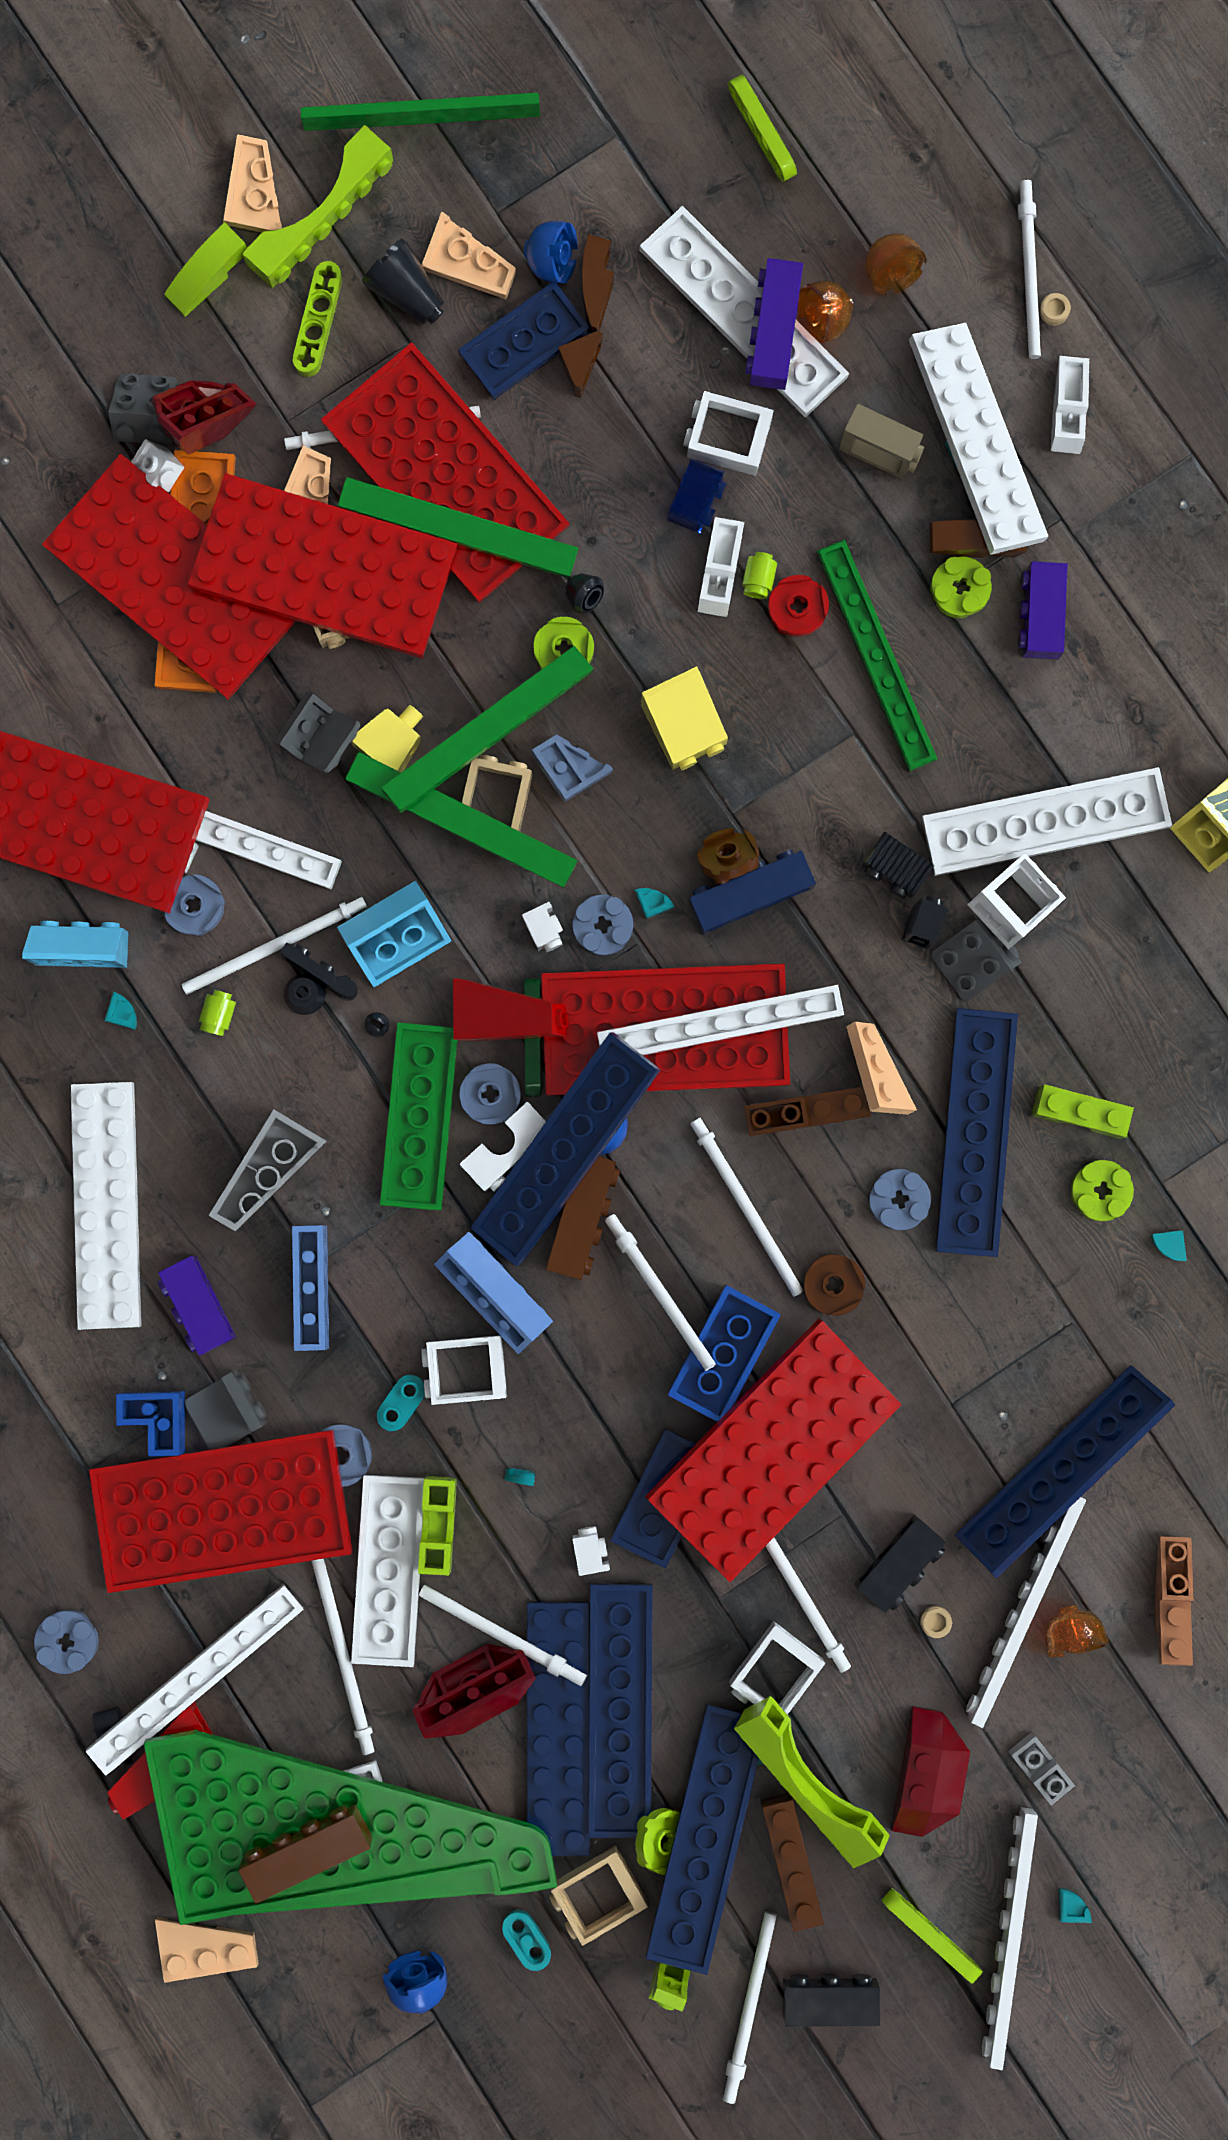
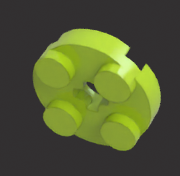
(945, 594)
(558, 630)
(1116, 1180)
(649, 1836)

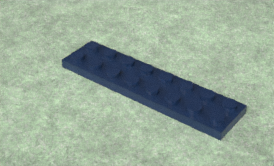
(976, 1132)
(565, 1148)
(1064, 1470)
(620, 1708)
(559, 1728)
(704, 1845)

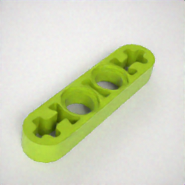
(762, 128)
(320, 319)
(932, 1935)

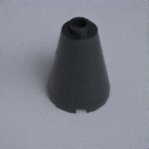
(405, 283)

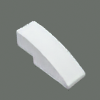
(1070, 405)
(720, 567)

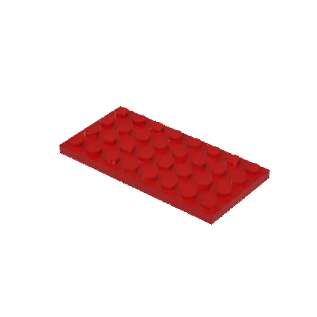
(429, 445)
(139, 555)
(323, 565)
(95, 823)
(632, 997)
(773, 1450)
(220, 1511)

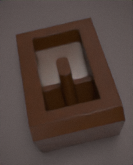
(579, 359)

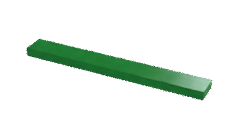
(420, 112)
(459, 527)
(876, 655)
(487, 729)
(470, 824)

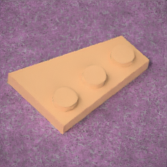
(251, 189)
(310, 476)
(202, 1950)

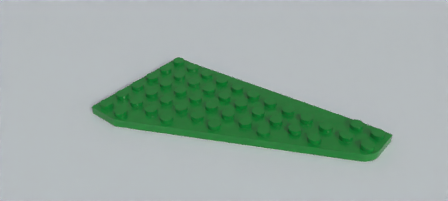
(230, 1797)

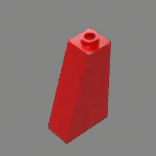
(500, 1014)
(135, 1787)

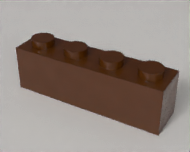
(580, 1221)
(305, 1853)
(792, 1862)

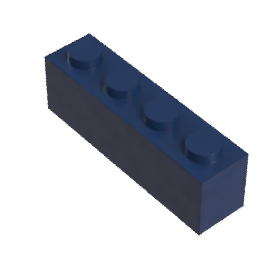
(752, 891)

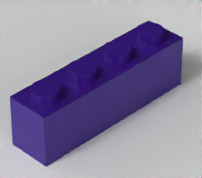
(776, 323)

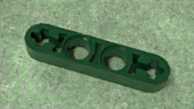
(532, 1048)

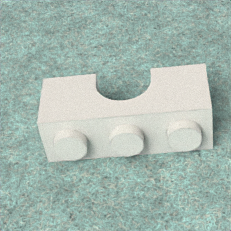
(488, 1168)

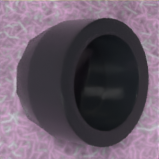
(372, 1029)

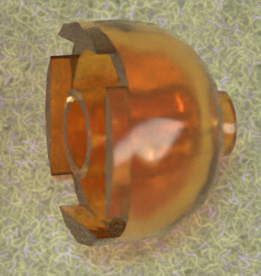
(894, 263)
(826, 309)
(1074, 1632)

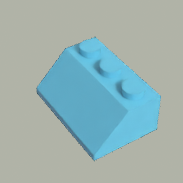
(394, 934)
(77, 945)

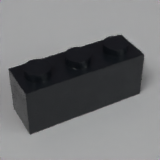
(901, 1564)
(831, 2001)

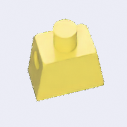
(390, 738)

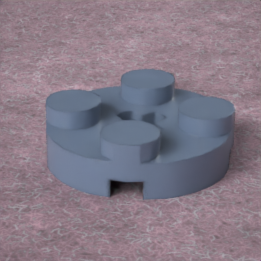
(211, 904)
(612, 910)
(476, 1084)
(914, 1209)
(359, 1449)
(52, 1654)

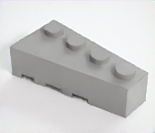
(269, 1163)

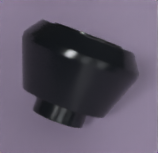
(584, 592)
(311, 1000)

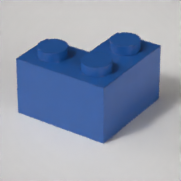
(161, 1412)

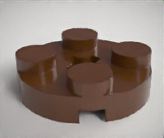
(722, 868)
(850, 1291)

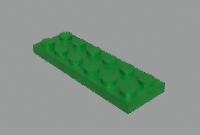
(419, 1117)

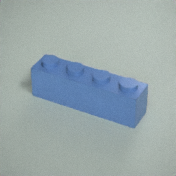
(310, 1288)
(493, 1292)

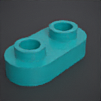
(401, 1403)
(525, 1939)

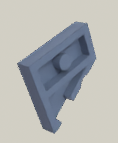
(568, 767)

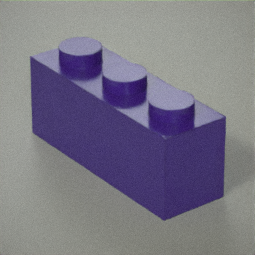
(1043, 610)
(196, 1305)

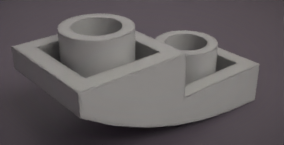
(1041, 1768)

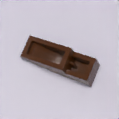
(596, 280)
(963, 539)

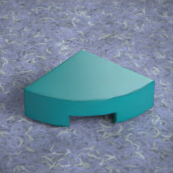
(653, 902)
(121, 1012)
(1170, 1244)
(520, 1476)
(1072, 1908)

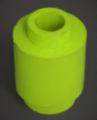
(759, 575)
(217, 1013)

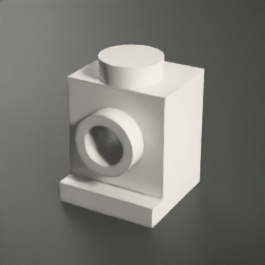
(158, 464)
(543, 928)
(590, 1551)

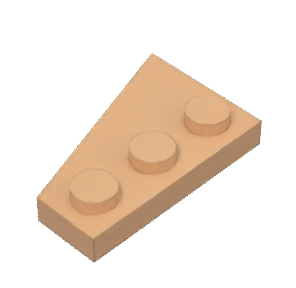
(465, 260)
(877, 1071)

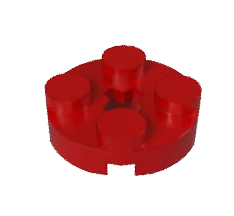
(808, 592)

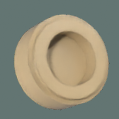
(1054, 309)
(936, 1621)

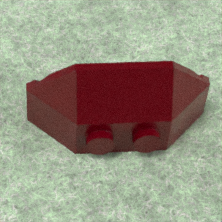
(200, 412)
(472, 1691)
(930, 1774)

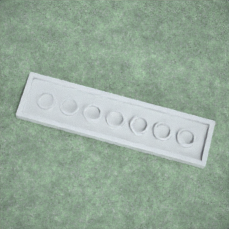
(727, 299)
(978, 438)
(1046, 821)
(105, 1205)

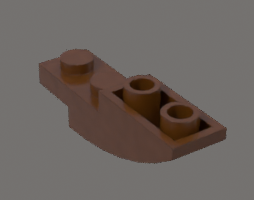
(807, 1111)

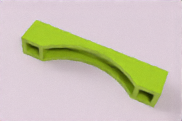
(279, 250)
(849, 1828)

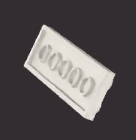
(388, 1571)

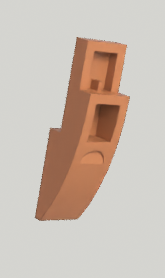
(1174, 1600)

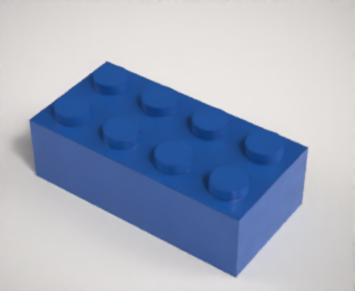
(734, 1339)

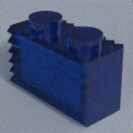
(696, 496)

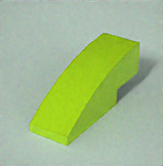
(206, 269)

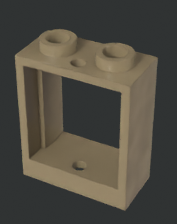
(882, 442)

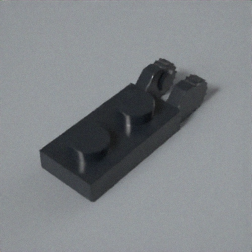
(299, 958)

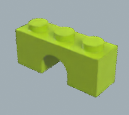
(1083, 1111)
(437, 1525)

